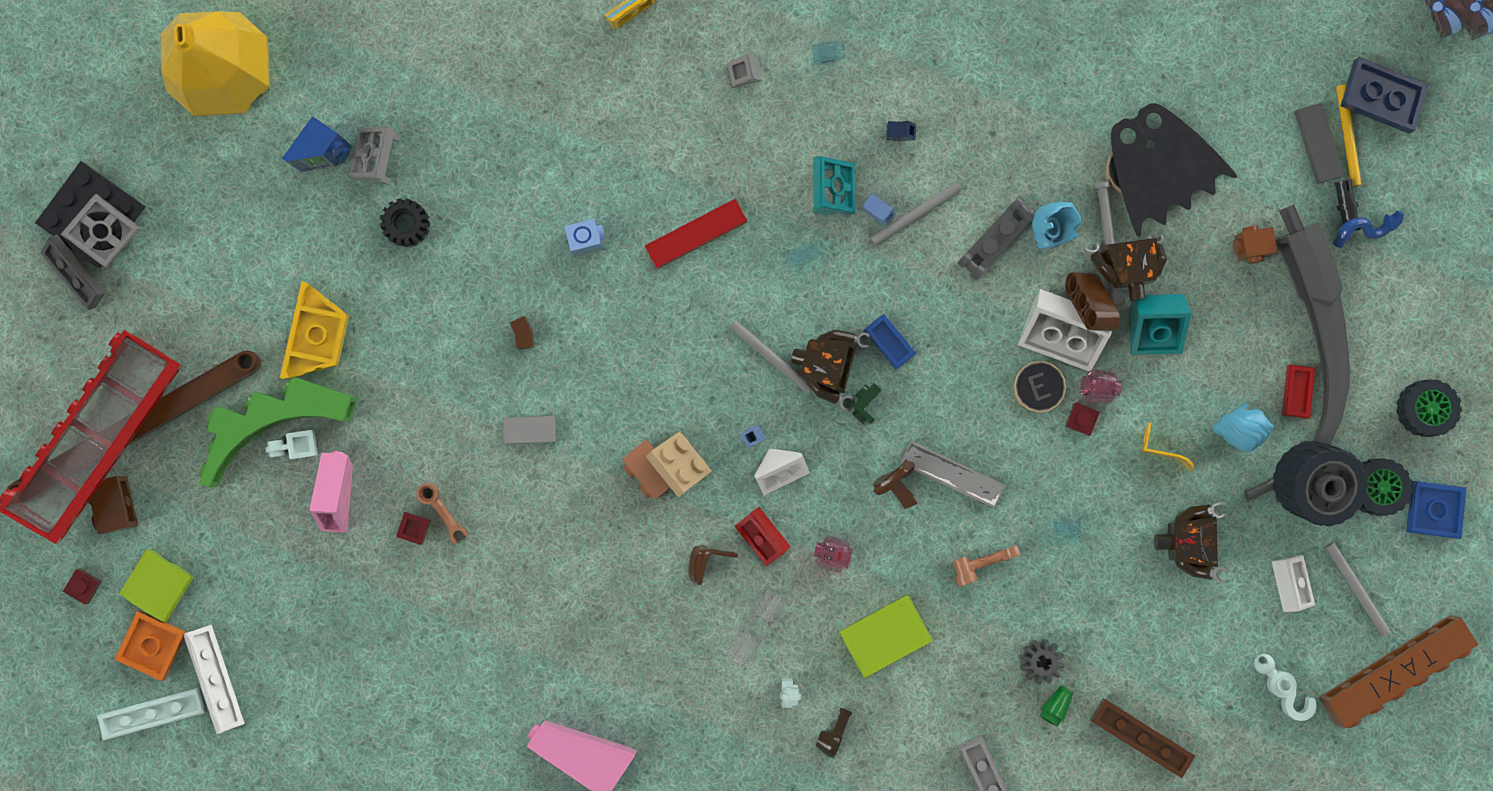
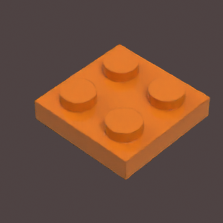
(150, 645)

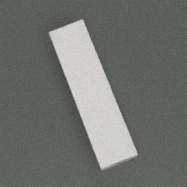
(213, 679)

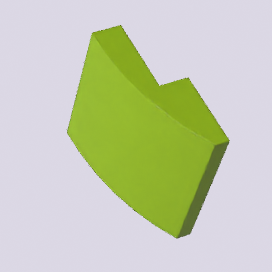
(156, 585)

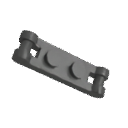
(997, 238)

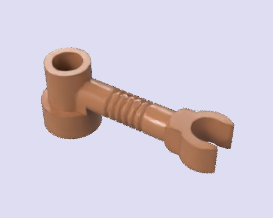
(440, 508)
(966, 569)

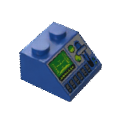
(317, 148)

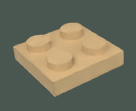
(678, 463)

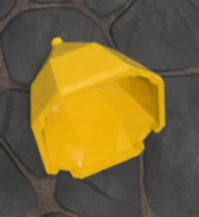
(214, 62)

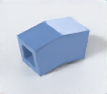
(878, 210)
(758, 433)

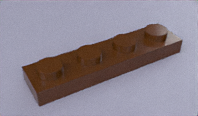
(1142, 738)

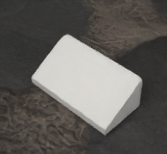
(1293, 583)

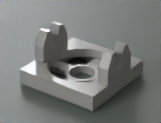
(361, 164)
(96, 204)

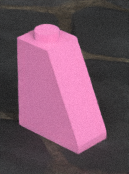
(332, 492)

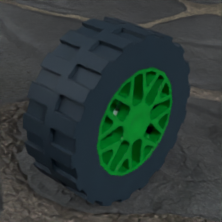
(1428, 408)
(1387, 487)

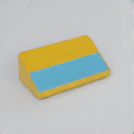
(626, 11)

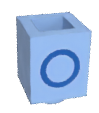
(584, 236)

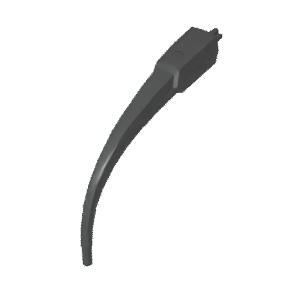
(1319, 287)

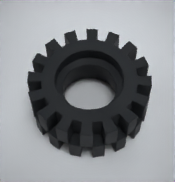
(394, 211)

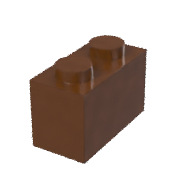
(113, 506)

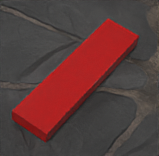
(696, 233)

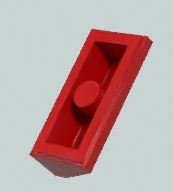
(762, 536)

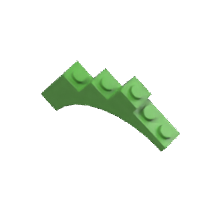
(264, 411)

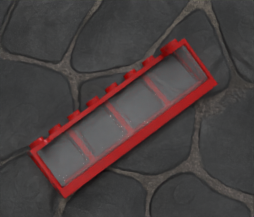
(90, 438)

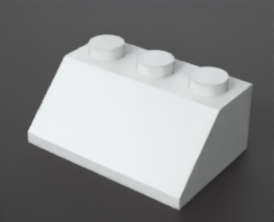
(1058, 332)

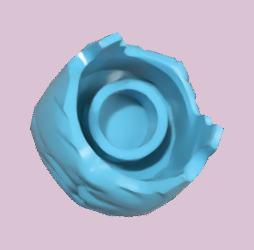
(1055, 224)
(1244, 428)

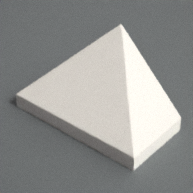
(780, 469)

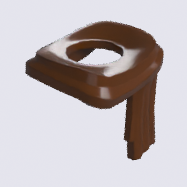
(893, 482)
(699, 560)

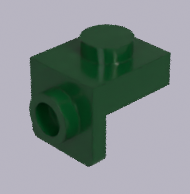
(865, 396)

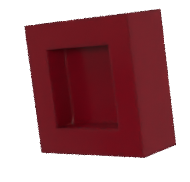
(1082, 419)
(413, 528)
(82, 586)

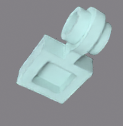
(298, 444)
(790, 693)

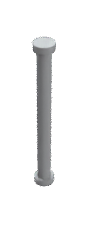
(1108, 233)

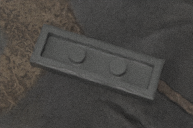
(1319, 143)
(72, 272)

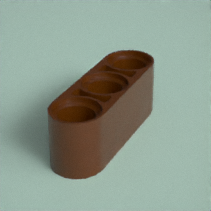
(1092, 301)

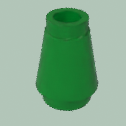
(1056, 706)

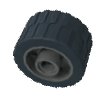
(1320, 483)

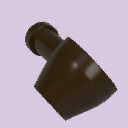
(830, 741)

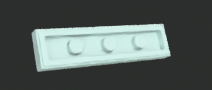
(152, 713)

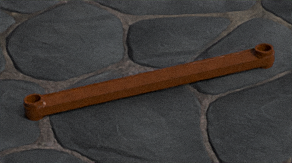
(194, 393)

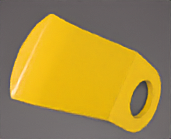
(1185, 461)

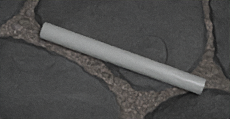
(915, 214)
(772, 357)
(1358, 589)

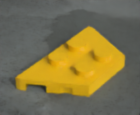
(314, 335)

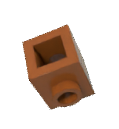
(1254, 244)

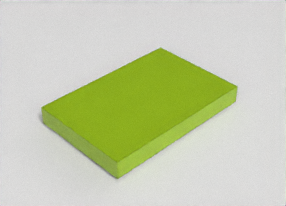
(885, 636)

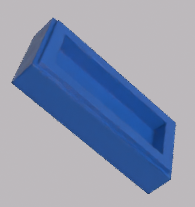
(889, 341)

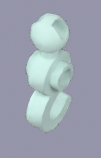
(1284, 686)

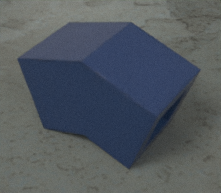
(901, 131)

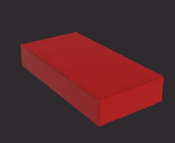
(1298, 391)

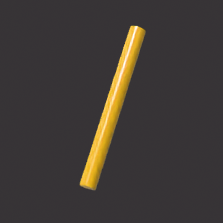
(1349, 139)

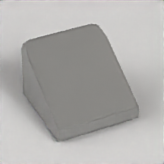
(744, 70)

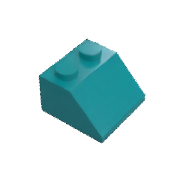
(1159, 324)

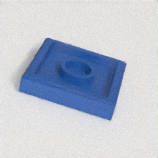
(1436, 510)

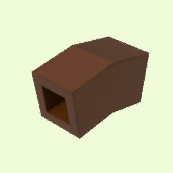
(523, 333)

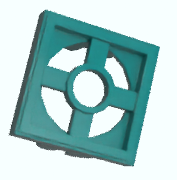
(846, 181)

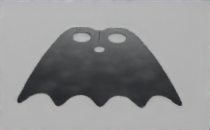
(1169, 171)

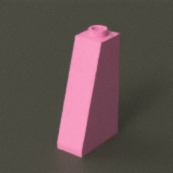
(582, 756)

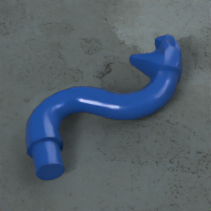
(1390, 223)

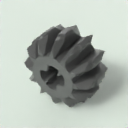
(1036, 670)

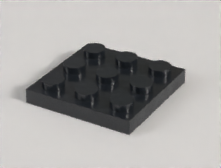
(72, 198)

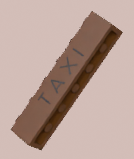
(1399, 671)

